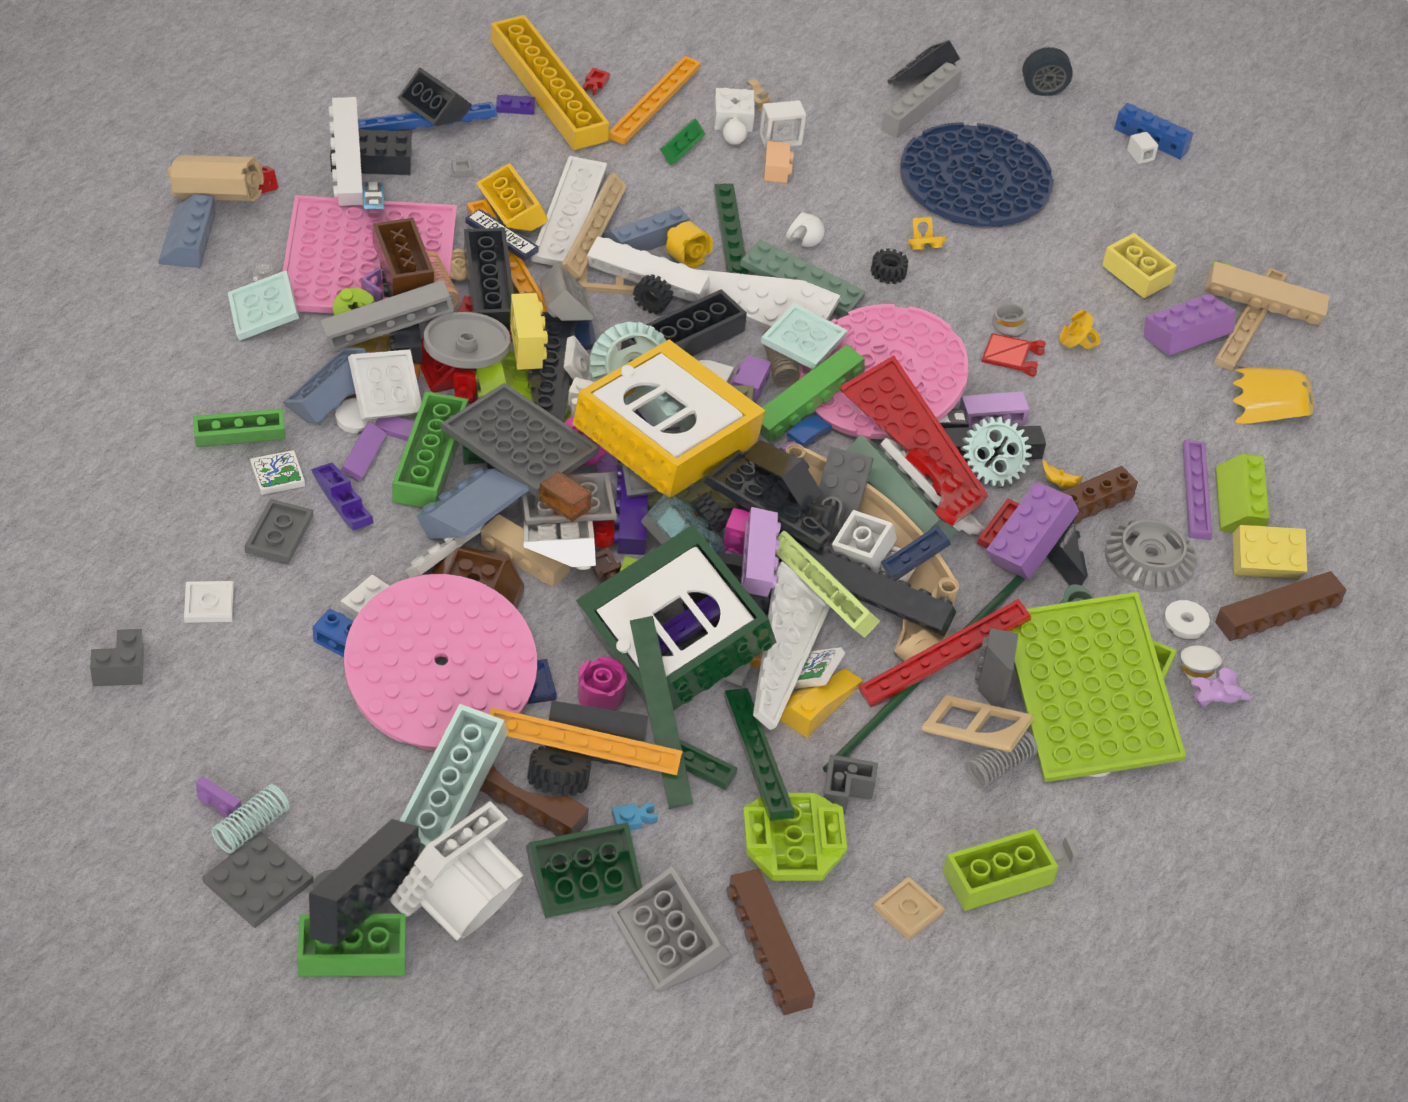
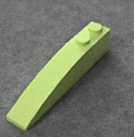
(826, 585)

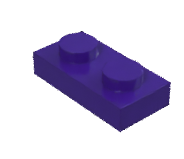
(515, 104)

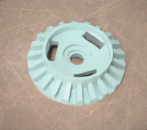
(605, 356)

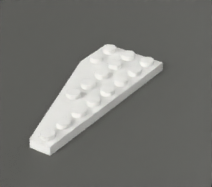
(770, 297)

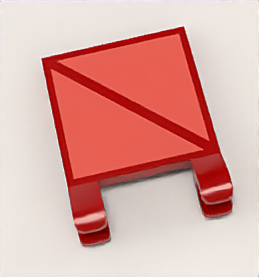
(1012, 353)

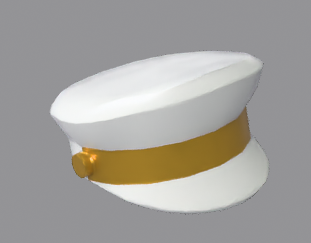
(1200, 662)

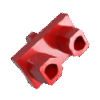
(465, 385)

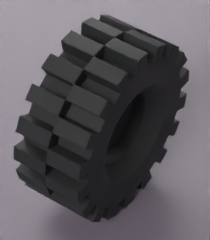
(559, 771)

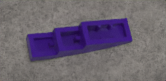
(342, 496)

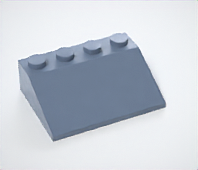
(470, 504)

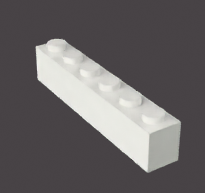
(346, 151)
(636, 264)

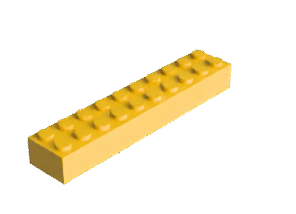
(549, 82)

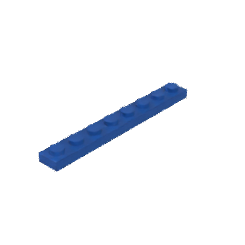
(412, 120)

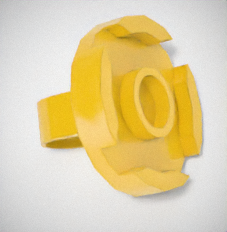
(1078, 330)

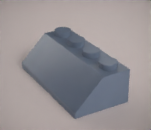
(189, 232)
(648, 232)
(324, 389)

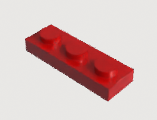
(997, 523)

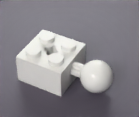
(734, 113)

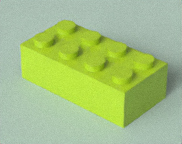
(1000, 869)

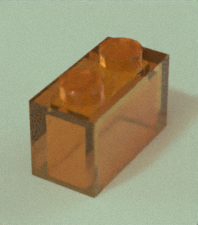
(565, 496)

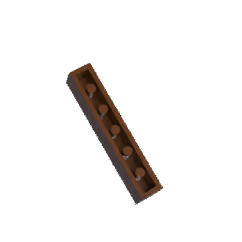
(1280, 606)
(771, 942)

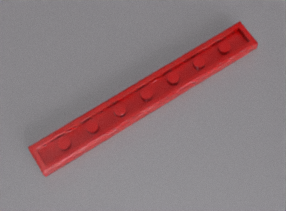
(942, 653)

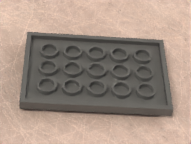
(519, 437)

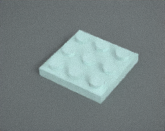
(263, 305)
(804, 336)

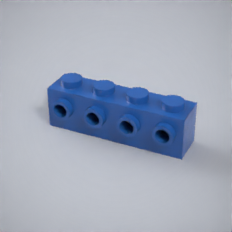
(1169, 136)
(332, 631)

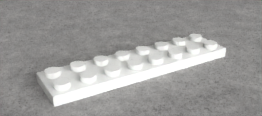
(569, 209)

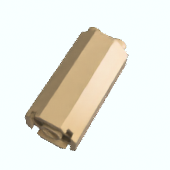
(217, 176)

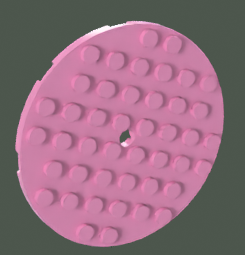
(922, 345)
(433, 616)

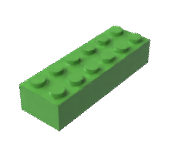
(427, 452)

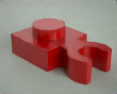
(596, 79)

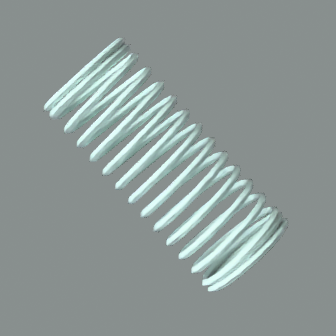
(226, 832)

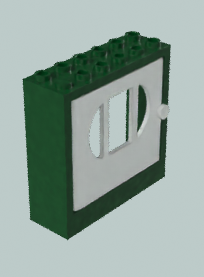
(655, 581)

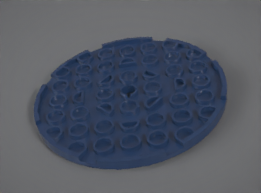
(945, 168)

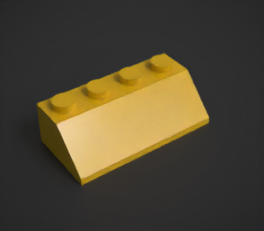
(512, 199)

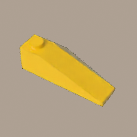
(813, 705)

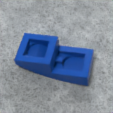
(808, 430)

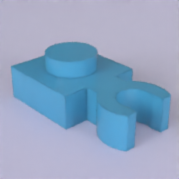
(634, 815)

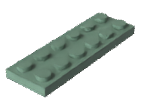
(773, 262)

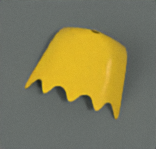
(1273, 394)

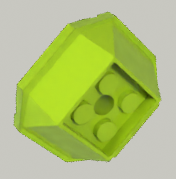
(799, 846)

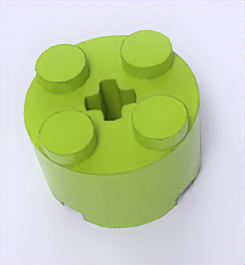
(351, 299)

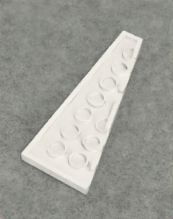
(796, 619)

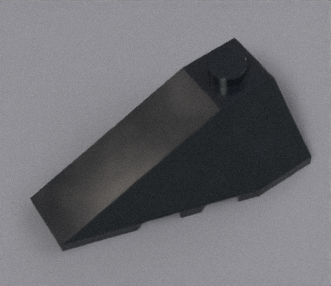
(928, 61)
(1068, 557)

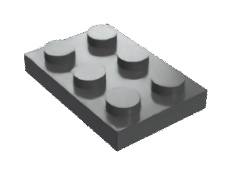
(279, 531)

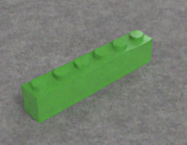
(810, 392)

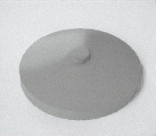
(466, 340)

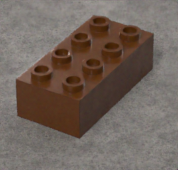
(402, 255)

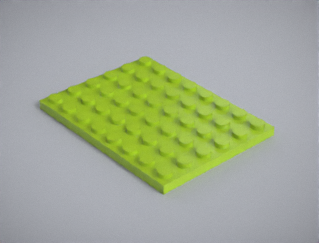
(1094, 688)

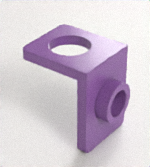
(372, 288)

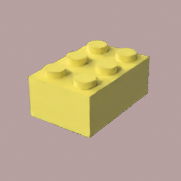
(1139, 265)
(527, 331)
(1269, 552)

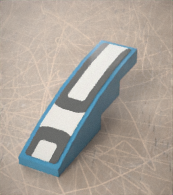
(373, 195)

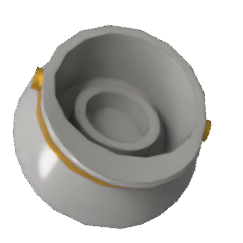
(1010, 319)

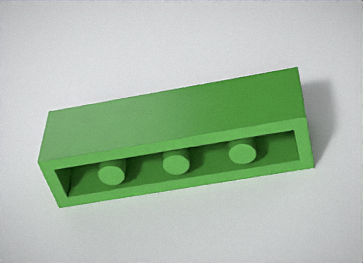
(239, 427)

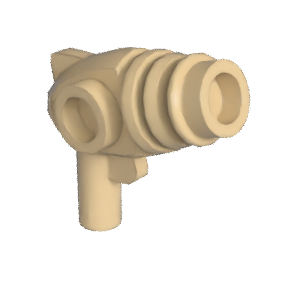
(458, 265)

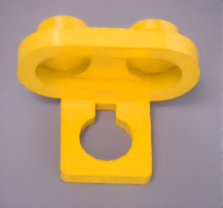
(918, 242)

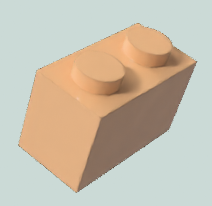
(778, 162)

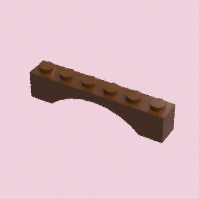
(555, 814)

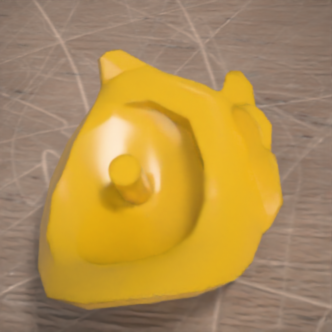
(1059, 477)

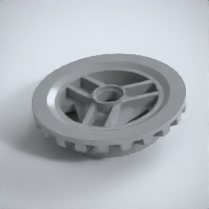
(1161, 573)

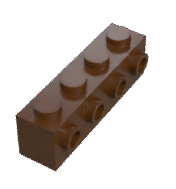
(1102, 492)

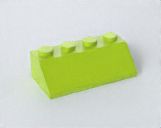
(1242, 492)

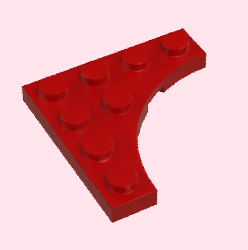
(956, 496)

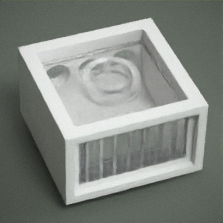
(782, 123)

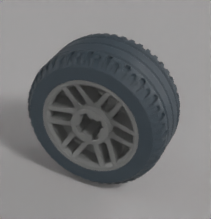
(1047, 71)

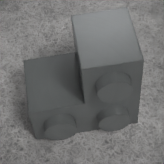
(119, 664)
(849, 778)

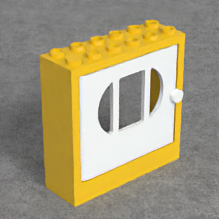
(668, 461)

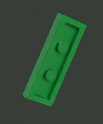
(682, 141)

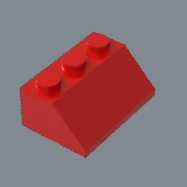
(437, 375)

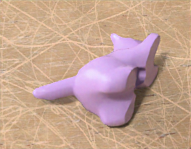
(1221, 689)

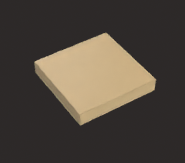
(908, 908)

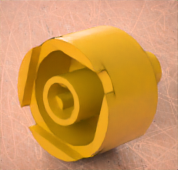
(688, 244)

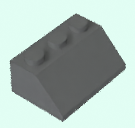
(996, 665)

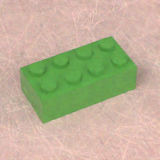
(370, 950)

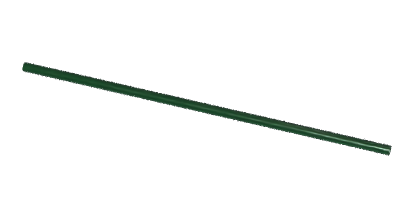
(901, 696)

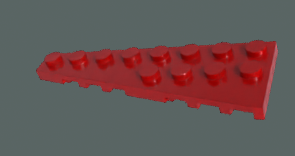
(899, 410)

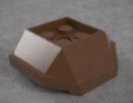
(484, 567)

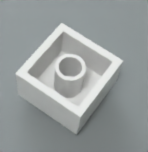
(865, 540)

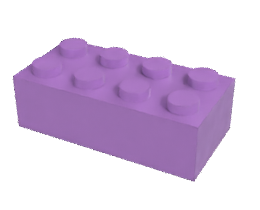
(1189, 324)
(1032, 530)

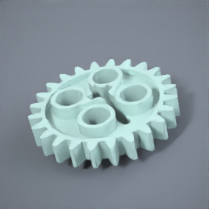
(1011, 463)

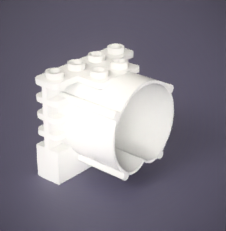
(461, 875)

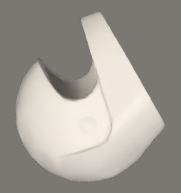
(808, 229)

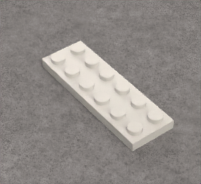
(896, 452)

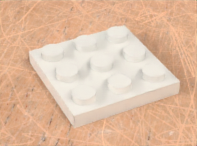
(385, 384)

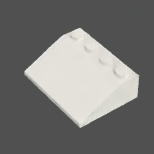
(565, 542)

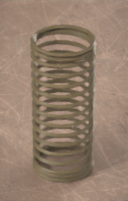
(793, 366)

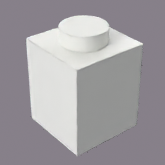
(1142, 147)

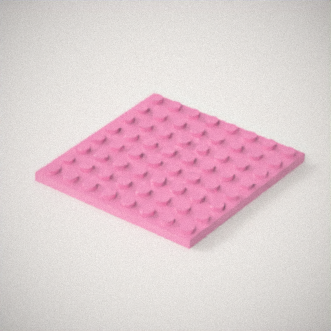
(334, 245)

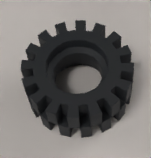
(884, 259)
(647, 300)
(710, 511)

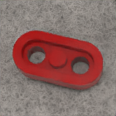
(603, 533)

